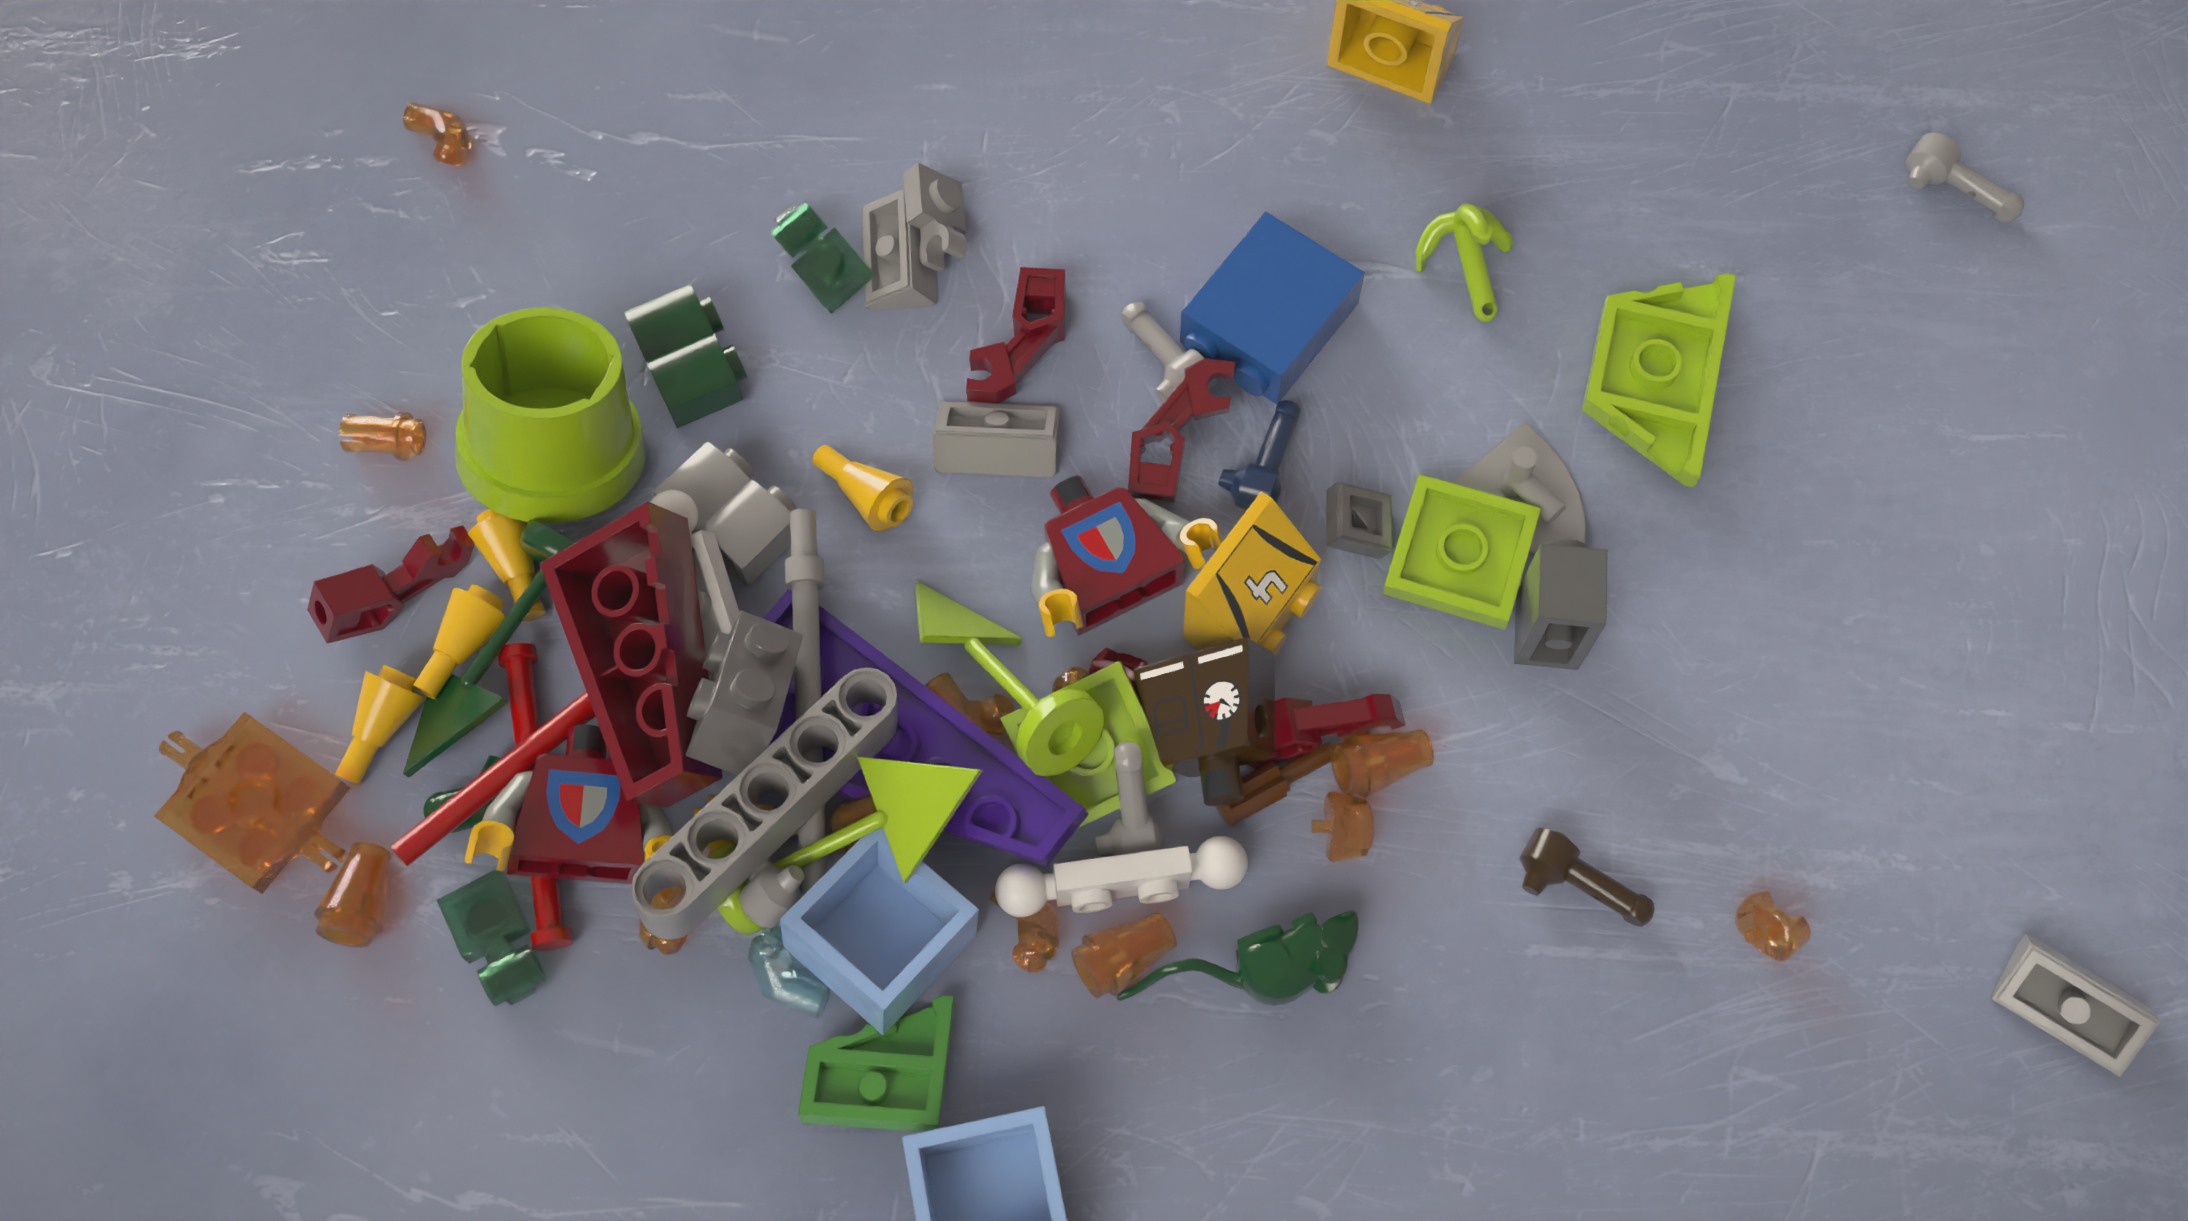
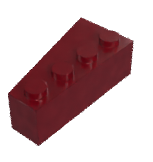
(638, 646)

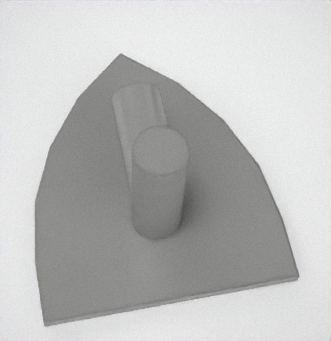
(1532, 473)

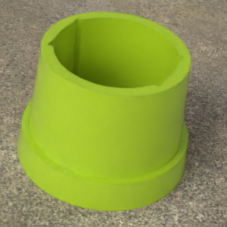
(546, 418)

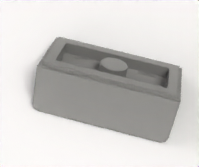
(893, 255)
(996, 439)
(2074, 1005)

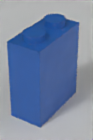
(1271, 307)

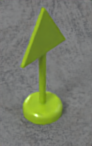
(1057, 728)
(911, 806)

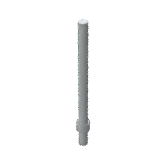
(805, 577)

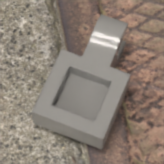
(937, 209)

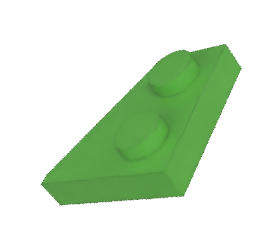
(881, 1078)

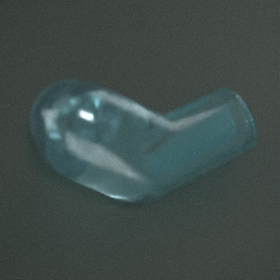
(778, 978)

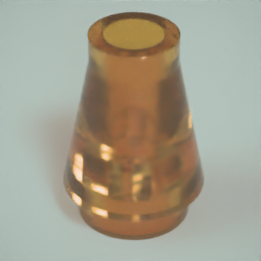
(1376, 760)
(356, 898)
(1120, 954)

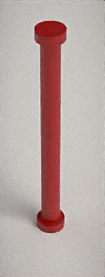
(518, 662)

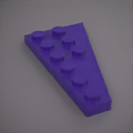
(1007, 803)

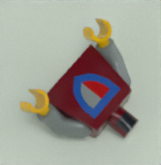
(1111, 555)
(570, 819)

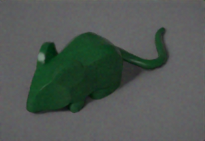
(1277, 963)

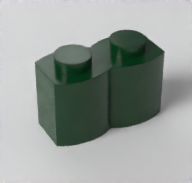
(685, 356)

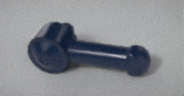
(1263, 474)

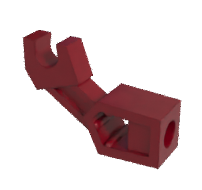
(1037, 293)
(1188, 400)
(369, 599)
(1302, 724)

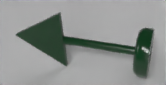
(461, 702)

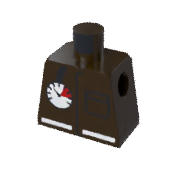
(1212, 714)

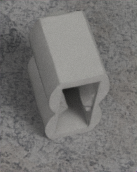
(745, 517)

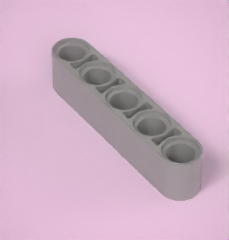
(760, 831)

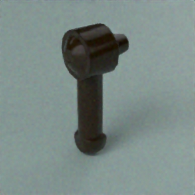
(1554, 859)

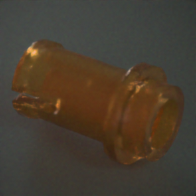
(390, 435)

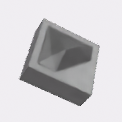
(1358, 520)

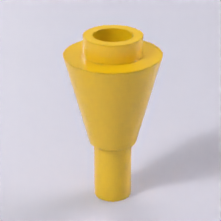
(877, 495)
(499, 544)
(465, 628)
(382, 709)

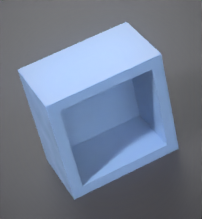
(876, 936)
(986, 1170)

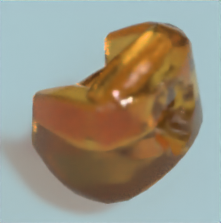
(1348, 826)
(1771, 928)

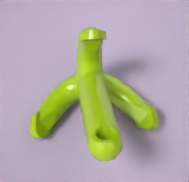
(1471, 229)

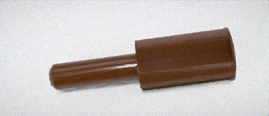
(1271, 783)

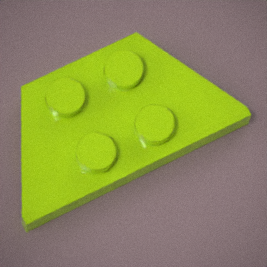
(1660, 371)

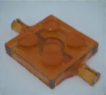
(252, 802)

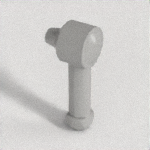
(1937, 160)
(1140, 321)
(1135, 828)
(771, 893)

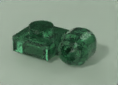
(828, 264)
(483, 923)

